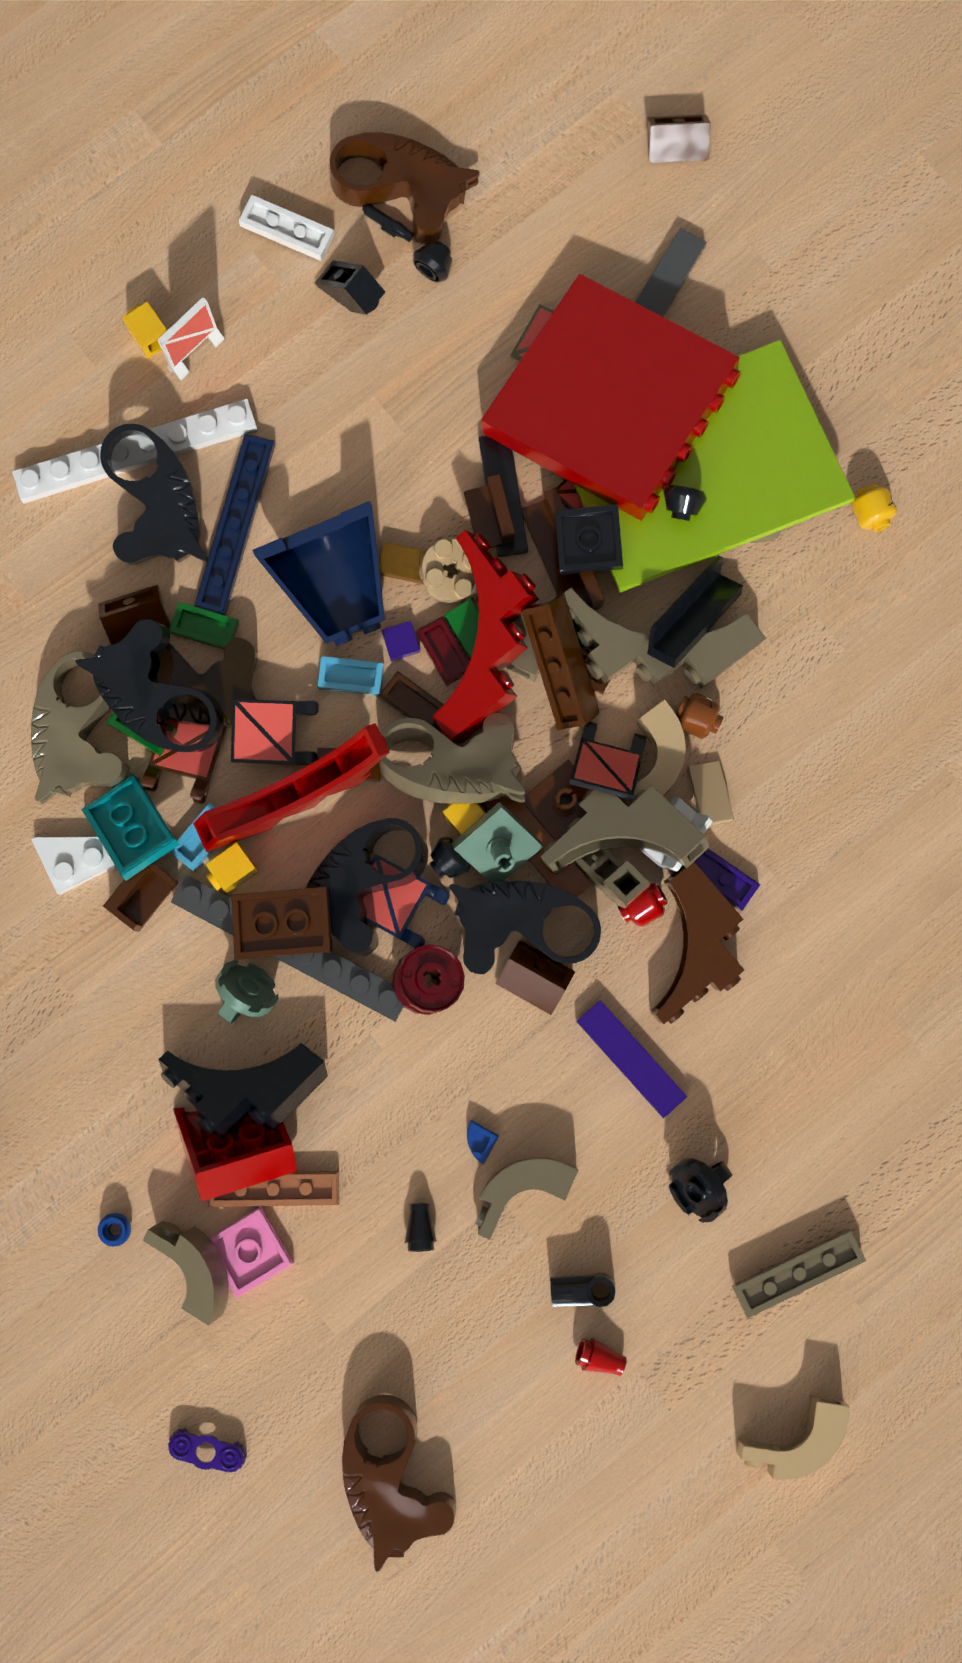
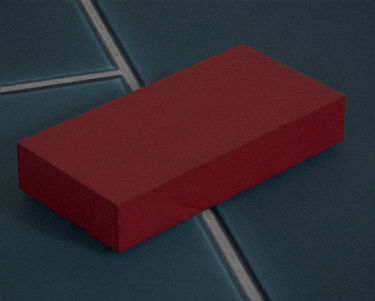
(443, 650)

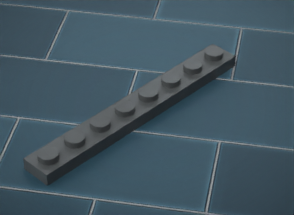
(325, 967)

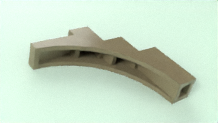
(619, 647)

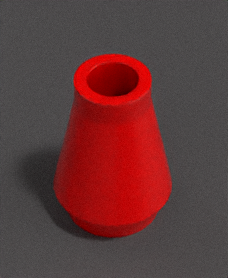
(599, 1358)

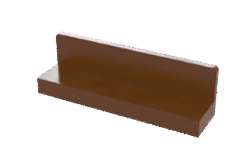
(542, 527)
(561, 663)

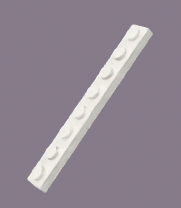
(134, 451)

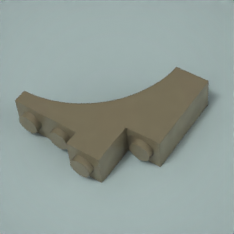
(608, 823)

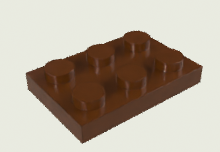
(281, 923)

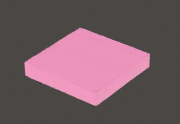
(251, 1251)

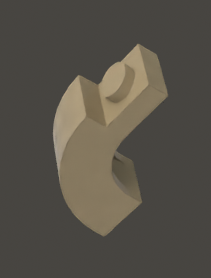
(613, 877)
(201, 1266)

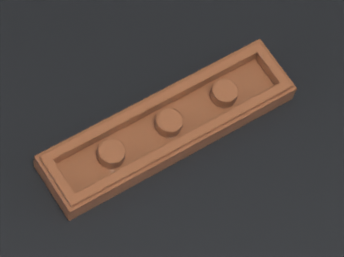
(288, 1190)

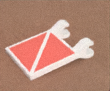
(187, 335)

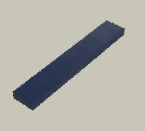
(235, 524)

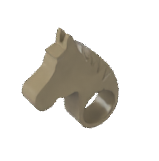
(60, 735)
(457, 774)

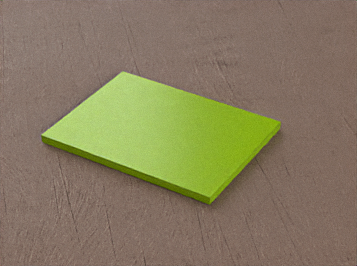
(758, 466)

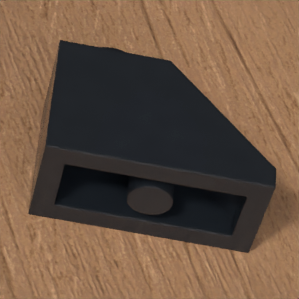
(351, 286)

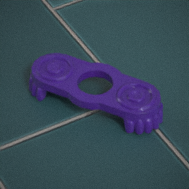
(227, 1456)

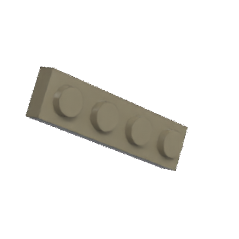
(798, 1273)

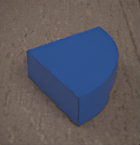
(480, 1141)

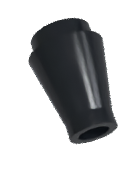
(420, 1230)

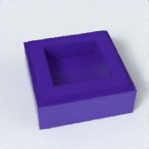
(400, 641)

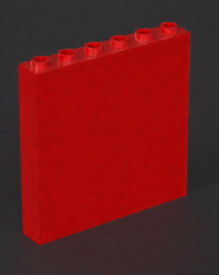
(611, 397)

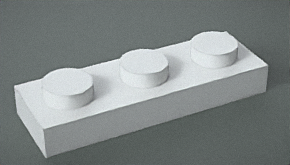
(286, 228)

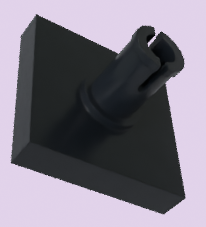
(589, 539)

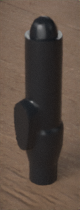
(388, 224)

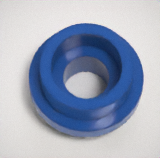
(104, 1229)

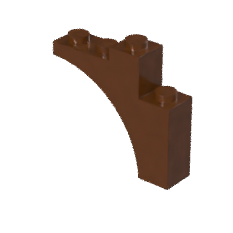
(704, 959)

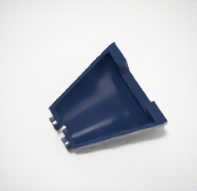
(331, 574)

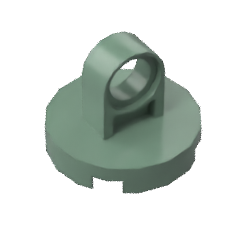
(244, 991)

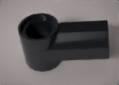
(577, 1290)

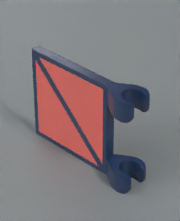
(396, 906)

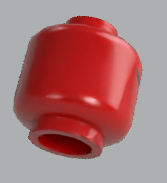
(646, 907)

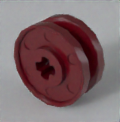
(446, 981)

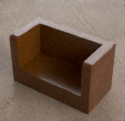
(140, 896)

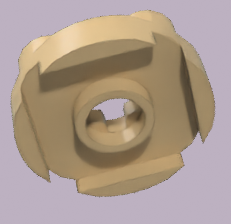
(435, 577)

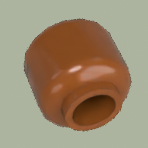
(699, 715)

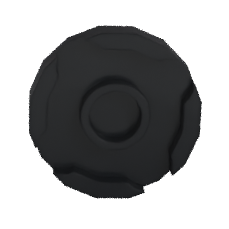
(700, 1188)

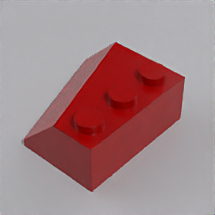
(240, 1160)

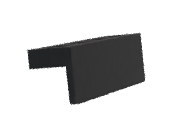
(692, 614)

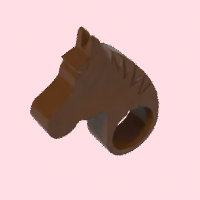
(409, 171)
(382, 1506)

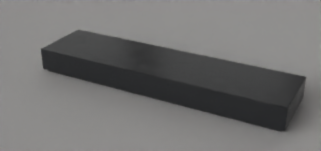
(499, 460)

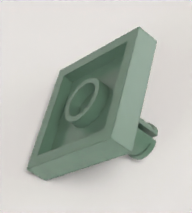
(497, 844)

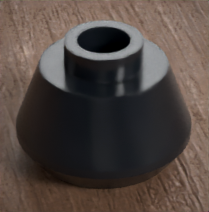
(433, 261)
(684, 501)
(447, 860)

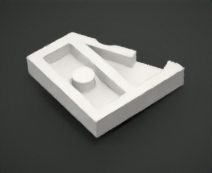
(72, 860)

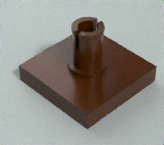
(556, 801)

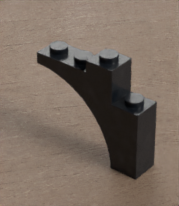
(263, 1092)

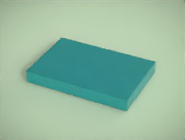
(130, 827)

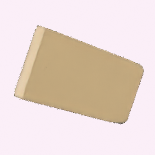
(711, 792)

